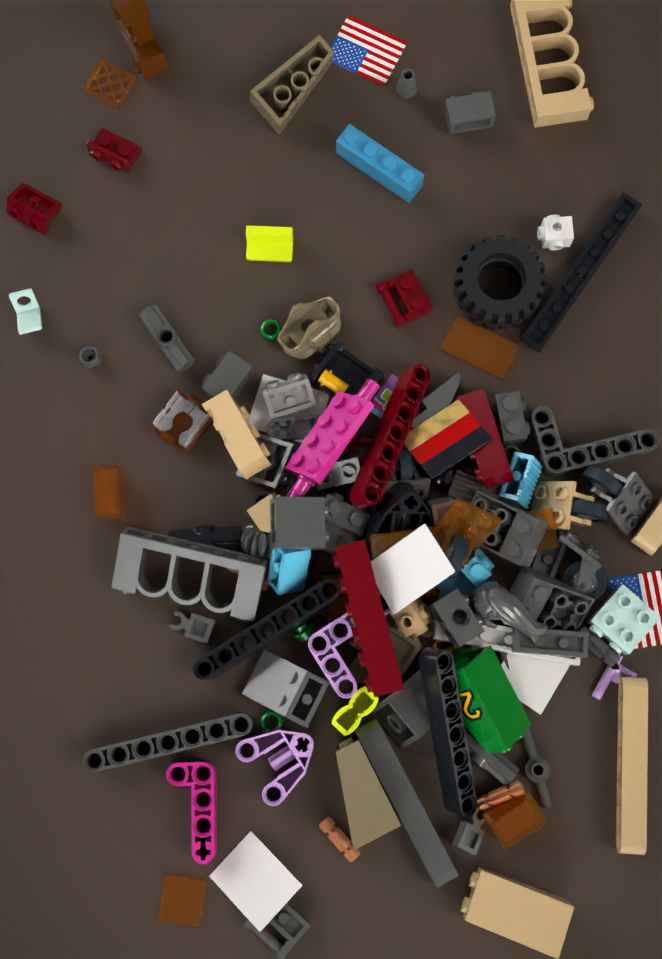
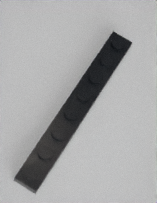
(581, 272)

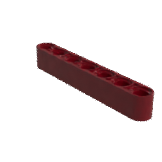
(390, 436)

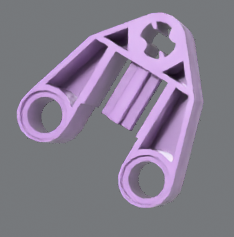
(288, 779)

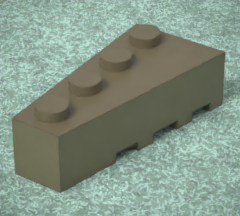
(289, 86)

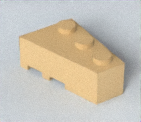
(238, 434)

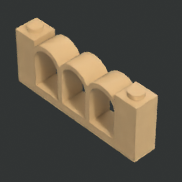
(553, 107)

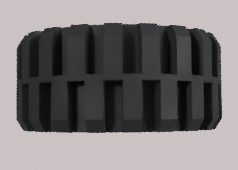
(503, 254)

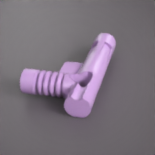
(611, 675)

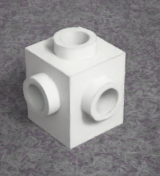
(556, 232)

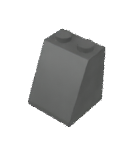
(404, 712)

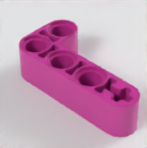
(198, 810)

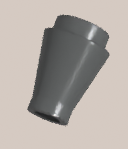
(406, 85)

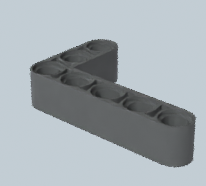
(586, 451)

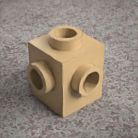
(413, 618)

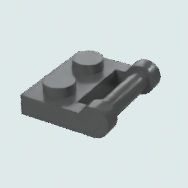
(289, 924)

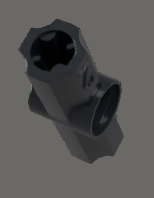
(211, 535)

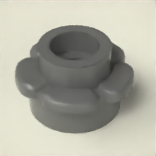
(90, 351)

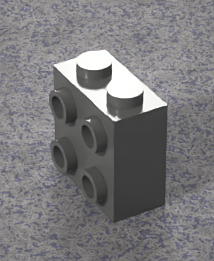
(298, 523)

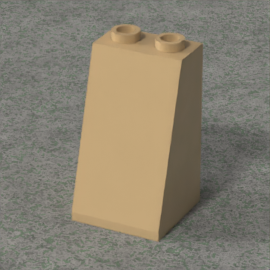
(517, 911)

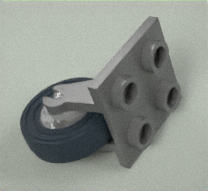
(406, 472)
(625, 497)
(587, 572)

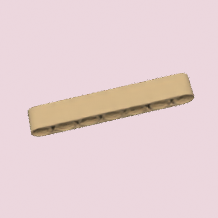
(632, 766)

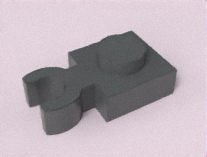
(197, 627)
(469, 833)

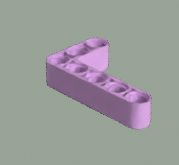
(331, 652)

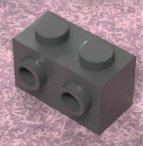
(510, 419)

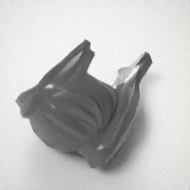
(496, 603)

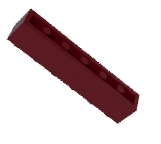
(369, 618)

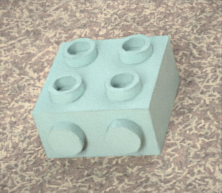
(622, 620)

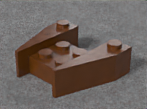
(133, 25)

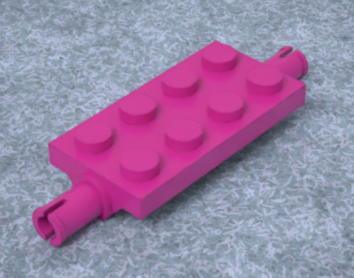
(329, 437)

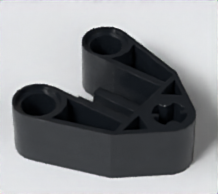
(398, 511)

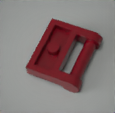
(410, 294)

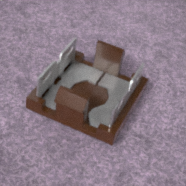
(182, 421)

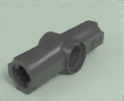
(174, 349)
(494, 762)

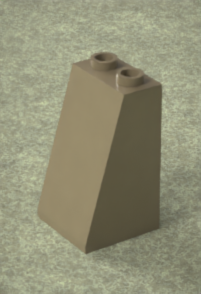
(365, 800)

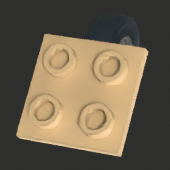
(567, 504)

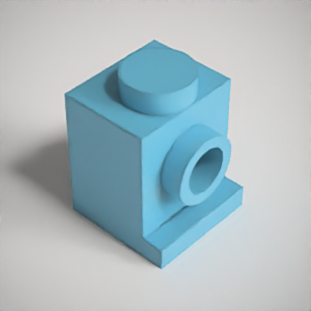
(478, 567)

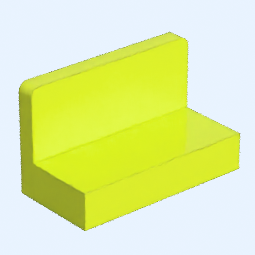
(269, 243)

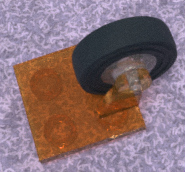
(464, 530)

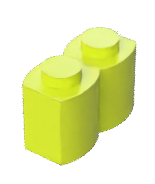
(350, 715)

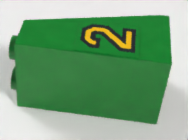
(489, 701)

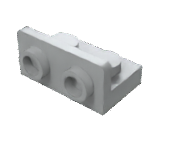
(288, 395)

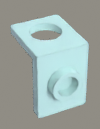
(27, 315)

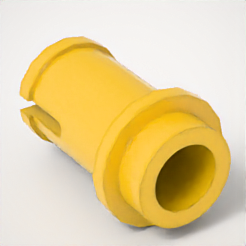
(332, 382)

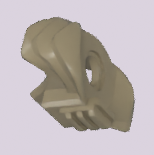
(318, 336)

